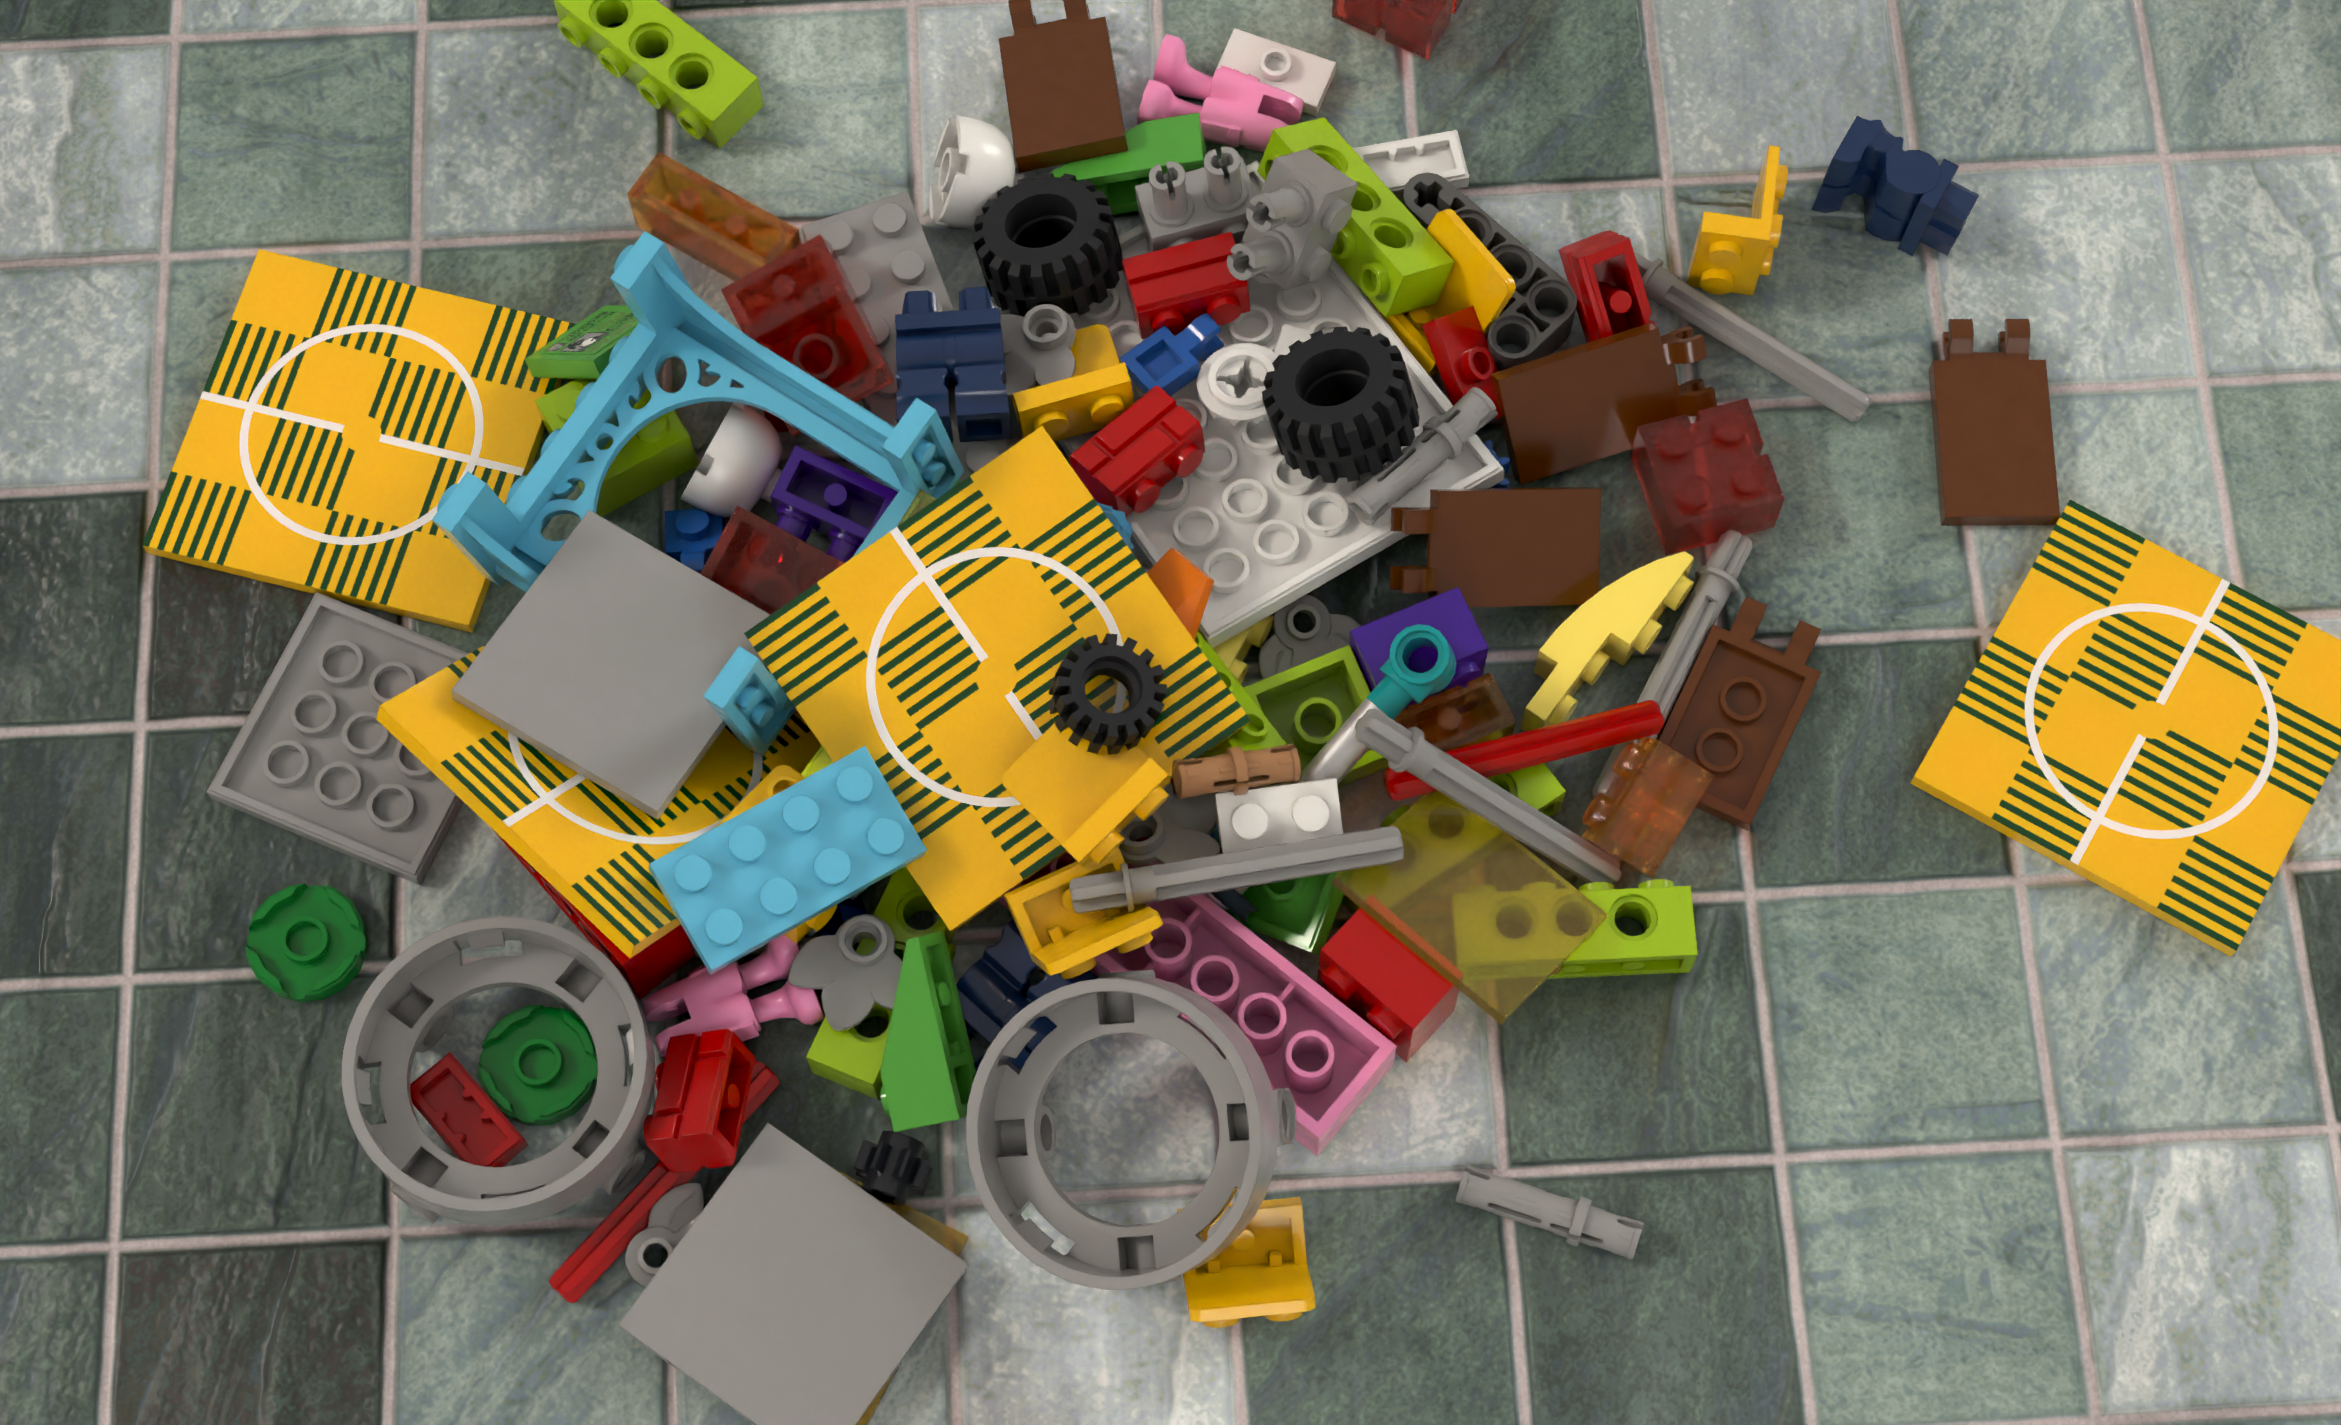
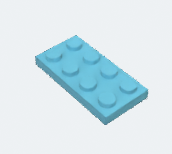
(787, 859)

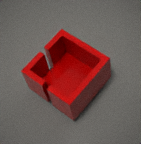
(1385, 983)

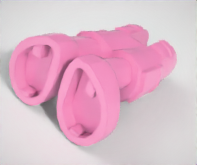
(1235, 104)
(723, 1002)

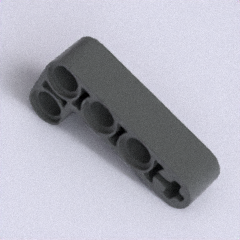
(1537, 283)

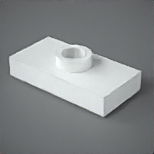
(1280, 67)
(1402, 159)

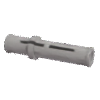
(1440, 440)
(1557, 1214)

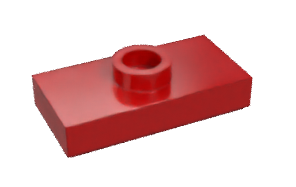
(1462, 354)
(465, 1115)

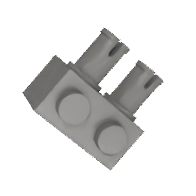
(1195, 203)
(1294, 221)

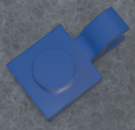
(1172, 359)
(692, 536)

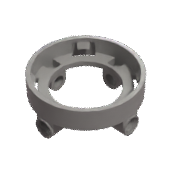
(412, 1010)
(1015, 1134)

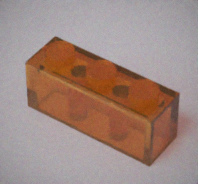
(707, 219)

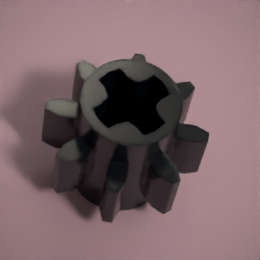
(893, 1167)

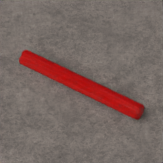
(1542, 745)
(633, 1212)

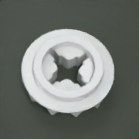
(1224, 371)

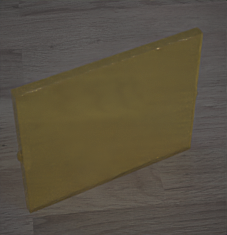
(1474, 904)

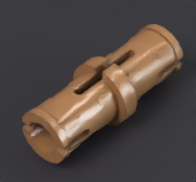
(1236, 771)

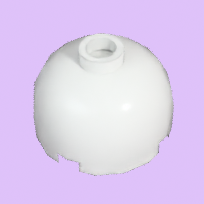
(973, 166)
(737, 464)

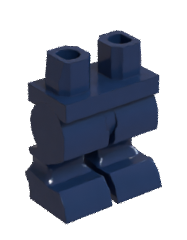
(1902, 190)
(957, 348)
(999, 989)

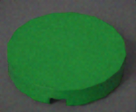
(306, 942)
(538, 1065)

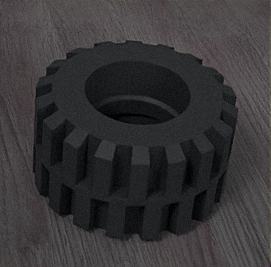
(1048, 245)
(1341, 404)

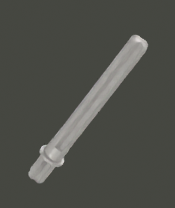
(1751, 341)
(1714, 585)
(1411, 752)
(1235, 870)

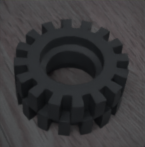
(1121, 664)

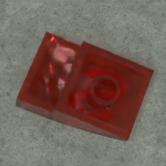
(812, 319)

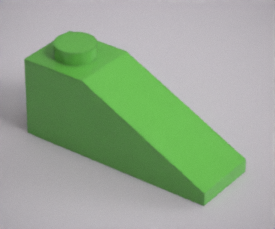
(1149, 144)
(927, 1047)

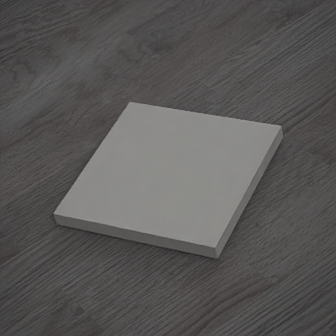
(613, 664)
(321, 758)
(793, 1291)

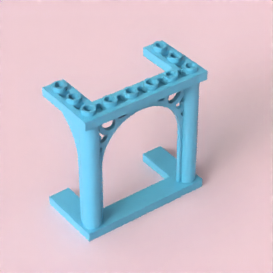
(675, 322)

